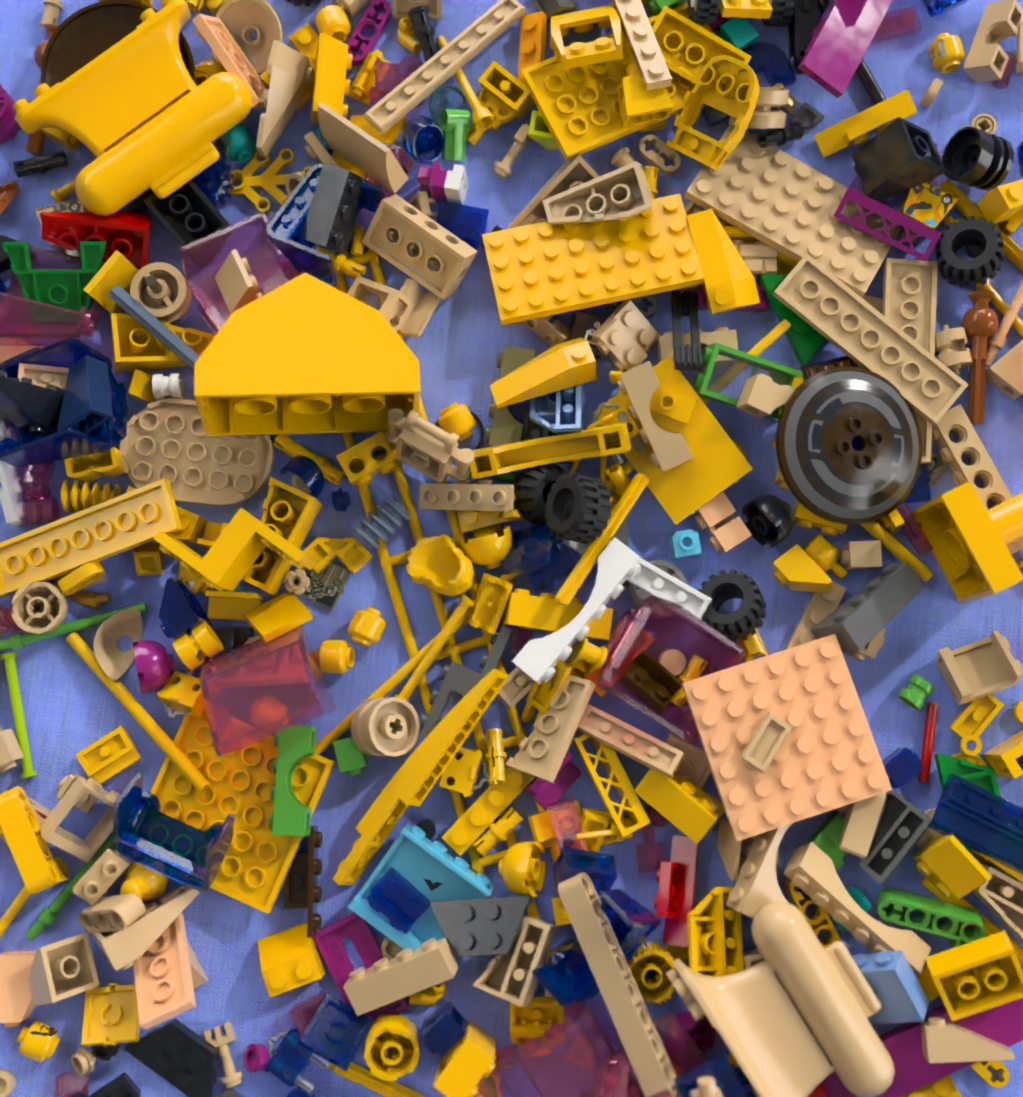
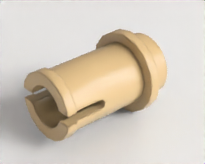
(51, 12)

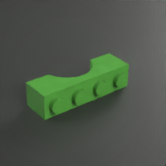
(289, 813)

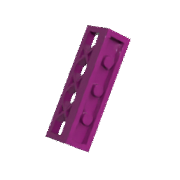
(891, 214)

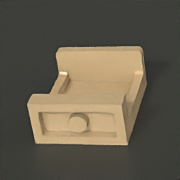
(979, 668)

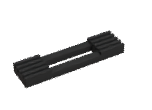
(686, 357)

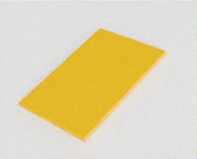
(715, 457)

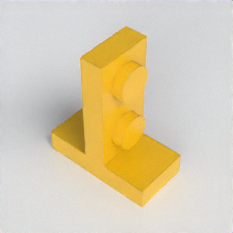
(478, 520)

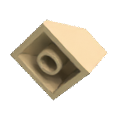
(63, 970)

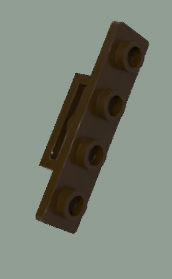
(302, 882)

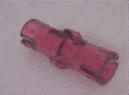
(921, 545)

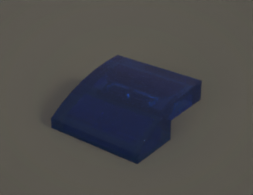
(531, 549)

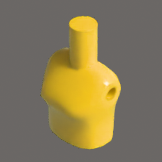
(825, 555)

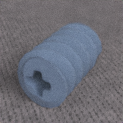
(382, 522)

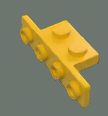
(864, 124)

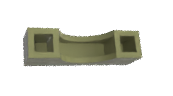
(504, 427)

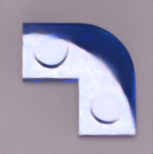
(772, 62)

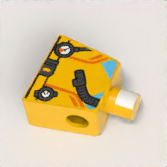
(926, 205)

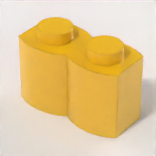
(93, 466)

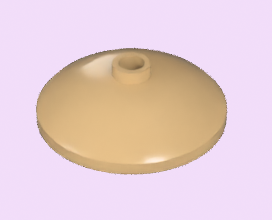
(245, 18)

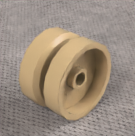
(763, 115)
(385, 727)

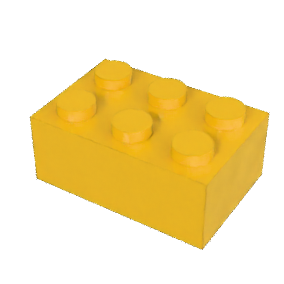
(977, 975)
(466, 1063)

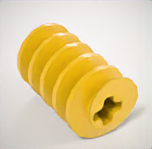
(80, 498)

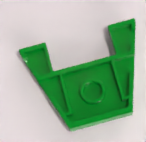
(57, 286)

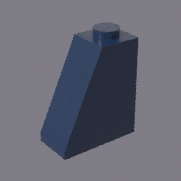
(86, 396)

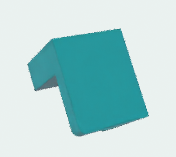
(739, 32)

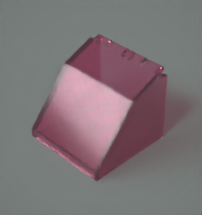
(263, 690)

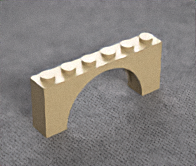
(757, 878)

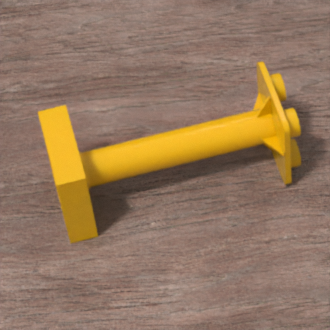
(973, 540)

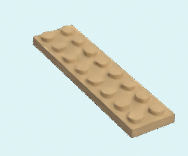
(911, 306)
(870, 338)

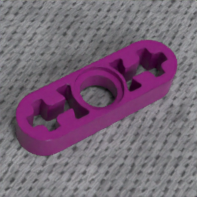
(366, 21)

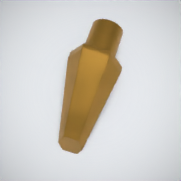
(91, 599)

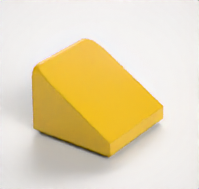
(141, 386)
(148, 560)

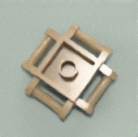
(427, 447)

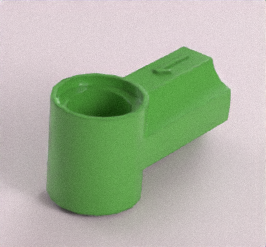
(454, 125)

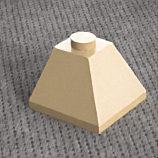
(734, 852)

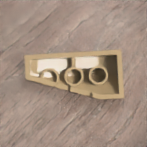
(289, 83)
(569, 175)
(607, 197)
(125, 946)

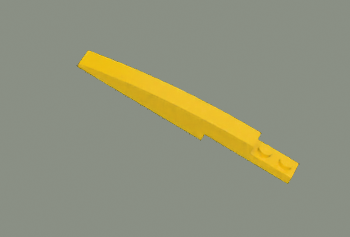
(417, 776)

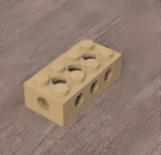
(419, 246)

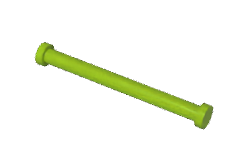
(18, 714)

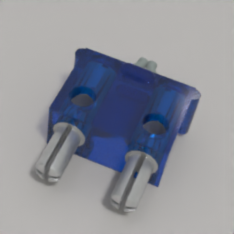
(292, 1057)

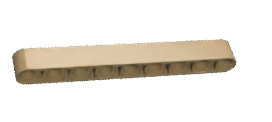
(617, 986)

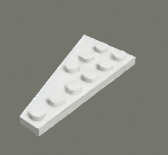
(11, 490)

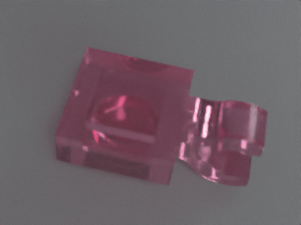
(649, 853)

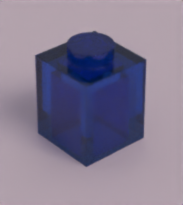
(901, 766)

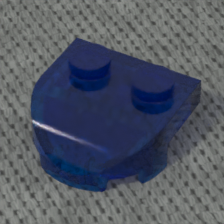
(463, 221)

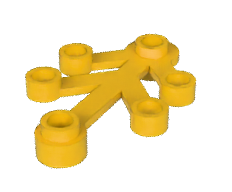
(267, 180)

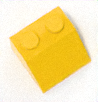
(950, 866)
(289, 960)

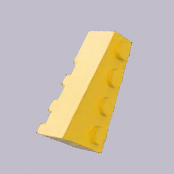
(291, 516)
(548, 615)

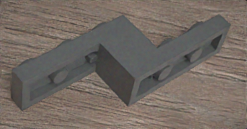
(462, 680)

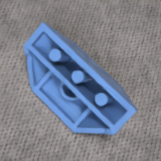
(559, 410)

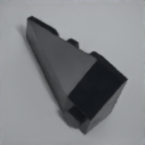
(29, 405)

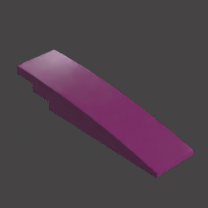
(842, 41)
(904, 1045)

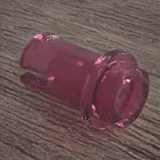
(1004, 82)

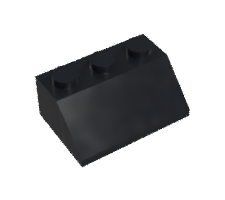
(187, 214)

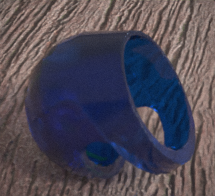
(421, 137)

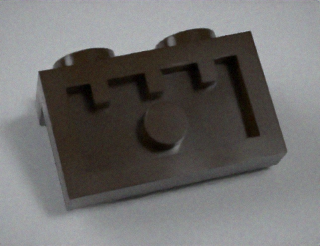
(650, 681)

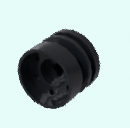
(977, 158)

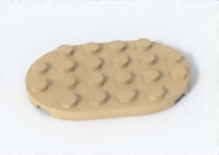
(202, 469)

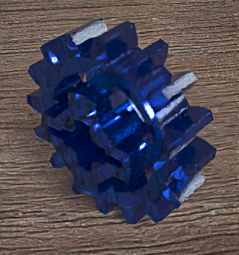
(215, 182)

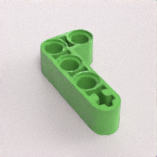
(927, 920)

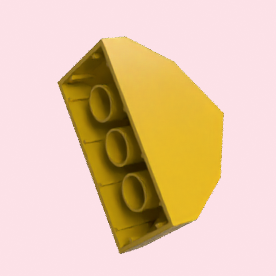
(305, 366)

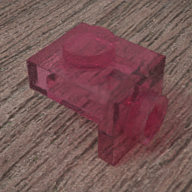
(36, 480)

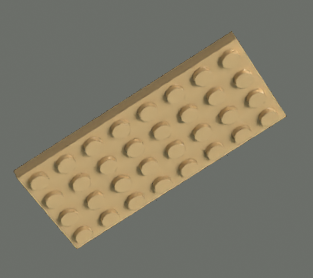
(792, 210)

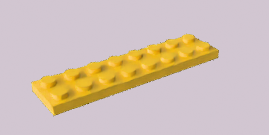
(88, 536)

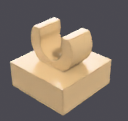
(423, 203)

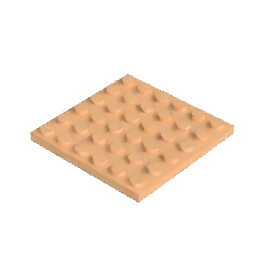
(823, 760)

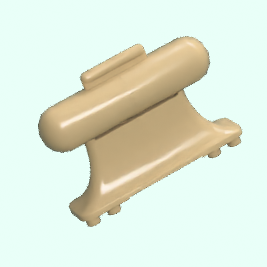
(793, 1011)

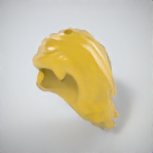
(440, 566)

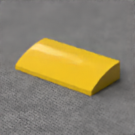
(689, 46)

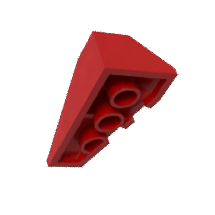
(121, 230)

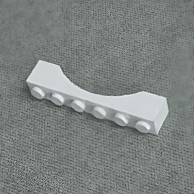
(542, 654)

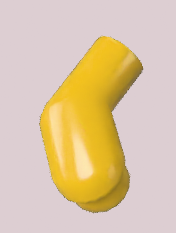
(406, 36)

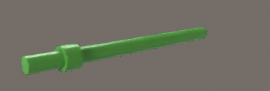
(19, 640)
(49, 914)

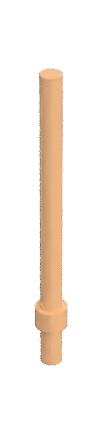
(998, 339)

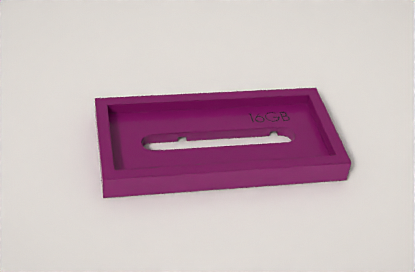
(338, 962)

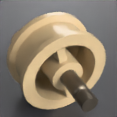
(162, 291)

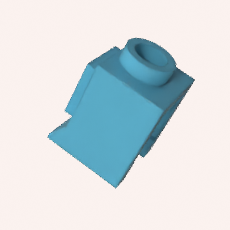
(684, 544)

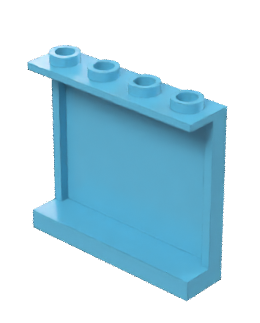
(417, 859)

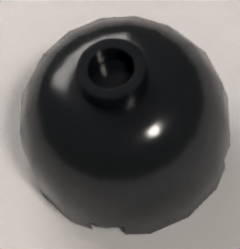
(768, 519)

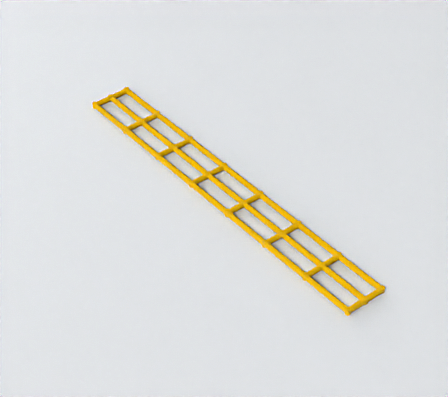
(452, 649)

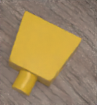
(639, 105)

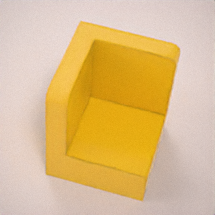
(211, 533)

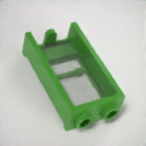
(726, 372)

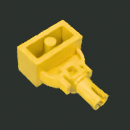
(503, 96)

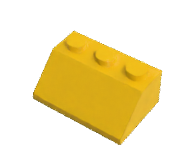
(330, 76)

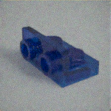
(397, 900)

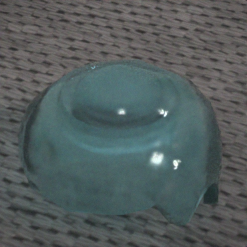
(446, 97)

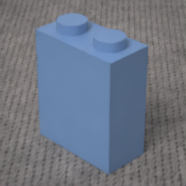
(894, 986)

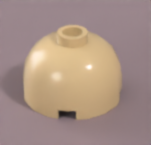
(39, 607)

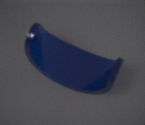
(308, 471)

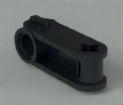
(800, 29)

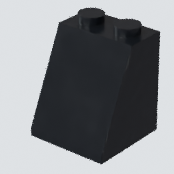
(897, 160)

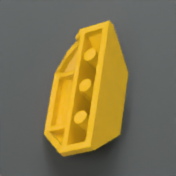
(715, 936)

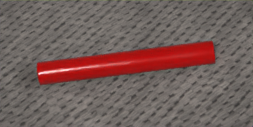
(928, 741)

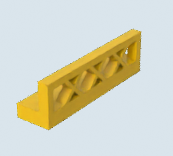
(618, 779)

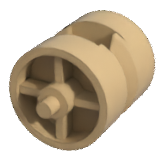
(951, 348)

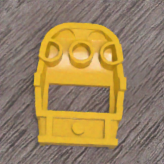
(592, 52)
(725, 86)

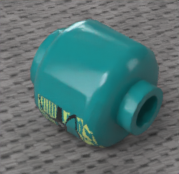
(238, 143)

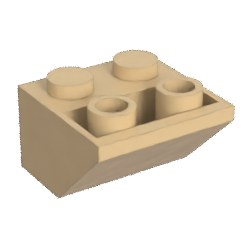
(235, 283)

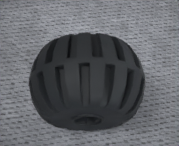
(529, 490)

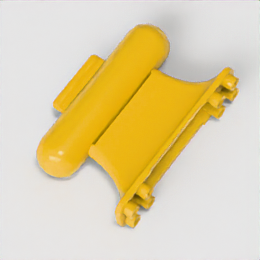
(140, 114)

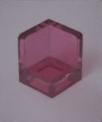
(386, 79)
(305, 1010)

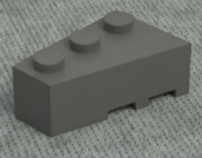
(895, 836)

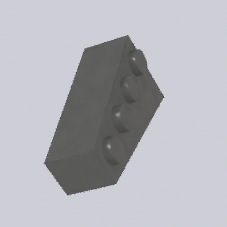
(871, 607)

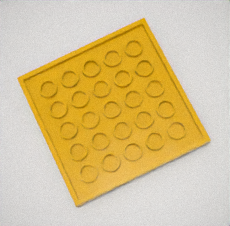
(240, 787)

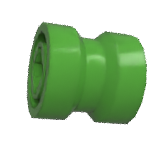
(916, 692)

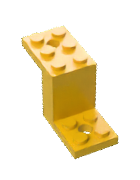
(233, 551)

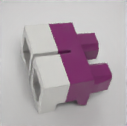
(444, 183)

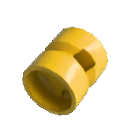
(195, 647)

